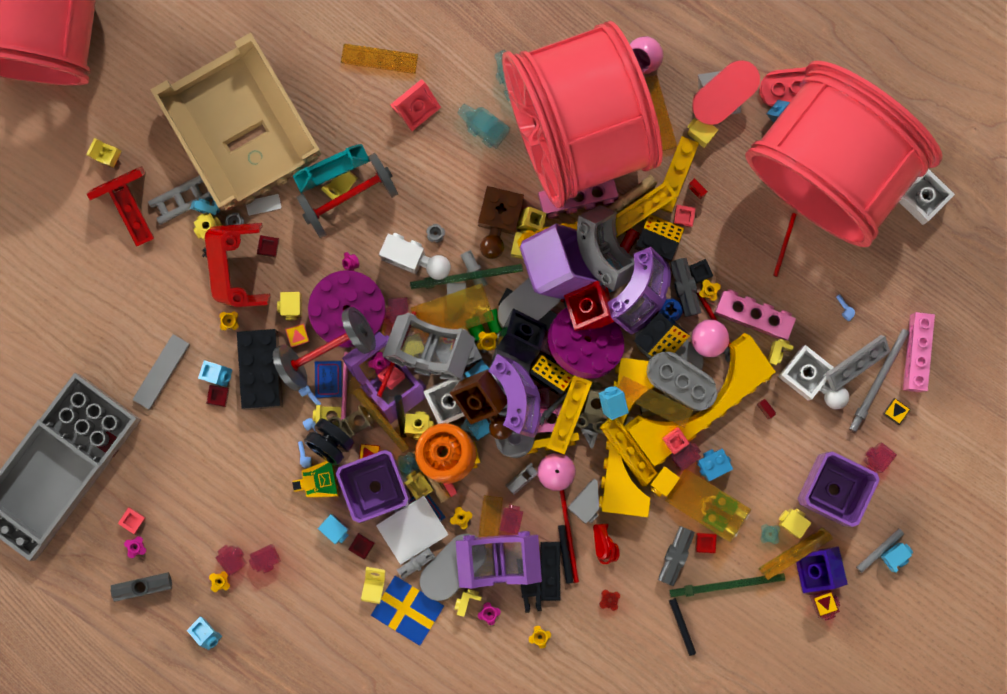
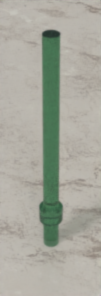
(429, 282)
(690, 590)

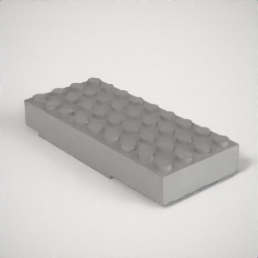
(58, 464)

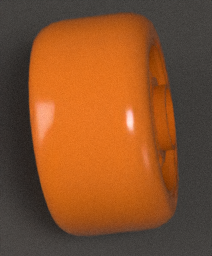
(456, 463)

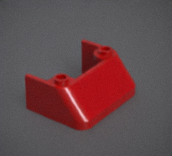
(219, 241)

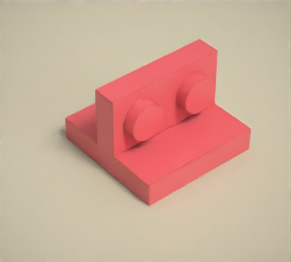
(416, 105)

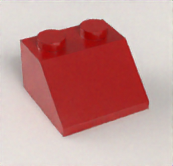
(589, 306)

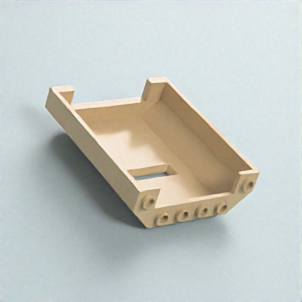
(225, 104)

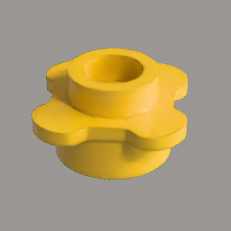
(708, 285)
(224, 318)
(491, 345)
(466, 516)
(223, 576)
(540, 642)

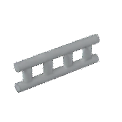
(176, 193)

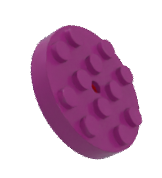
(336, 294)
(585, 352)

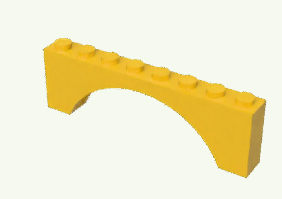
(746, 371)
(620, 492)

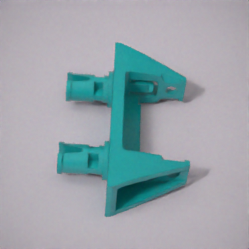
(331, 167)

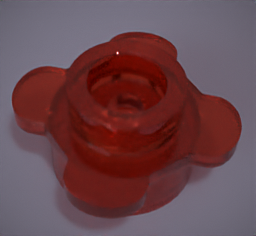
(605, 596)

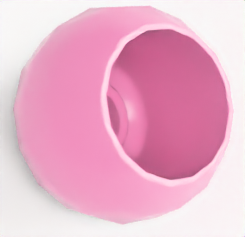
(648, 53)
(710, 338)
(553, 480)

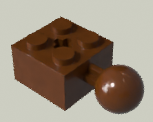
(494, 198)
(480, 399)

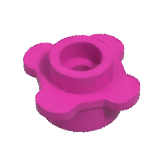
(350, 262)
(373, 362)
(138, 541)
(494, 613)

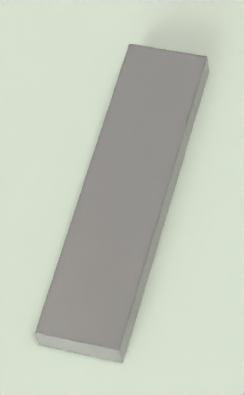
(858, 363)
(161, 372)

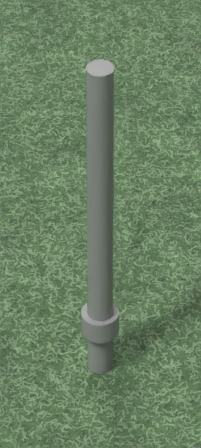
(861, 412)

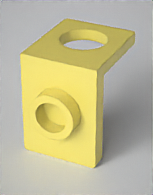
(340, 185)
(321, 412)
(373, 585)

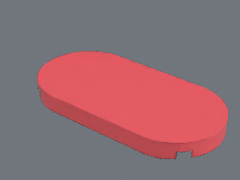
(781, 85)
(725, 92)

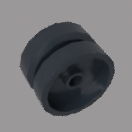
(329, 441)

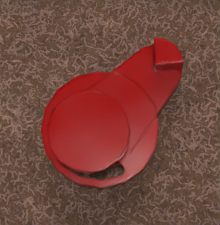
(604, 544)

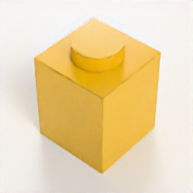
(664, 482)

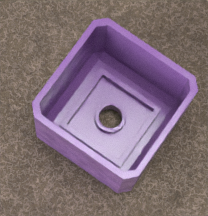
(555, 262)
(356, 481)
(855, 489)

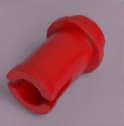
(629, 239)

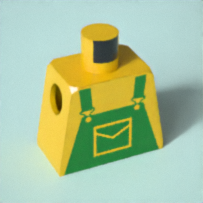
(318, 481)

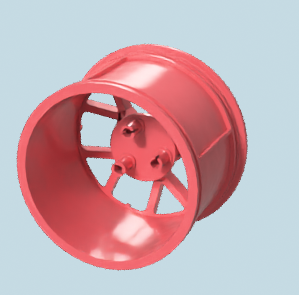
(46, 40)
(583, 111)
(843, 153)

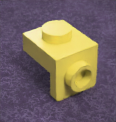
(103, 153)
(418, 484)
(461, 604)

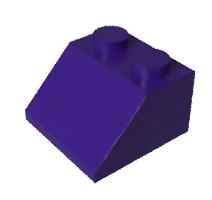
(822, 570)

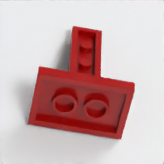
(126, 204)

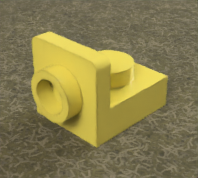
(775, 354)

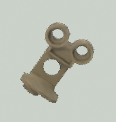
(590, 414)
(348, 425)

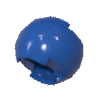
(675, 306)

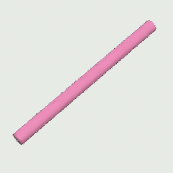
(344, 390)

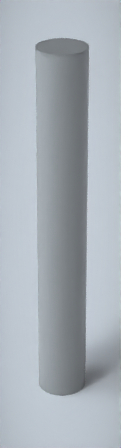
(880, 550)

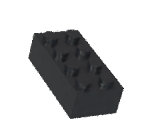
(257, 373)

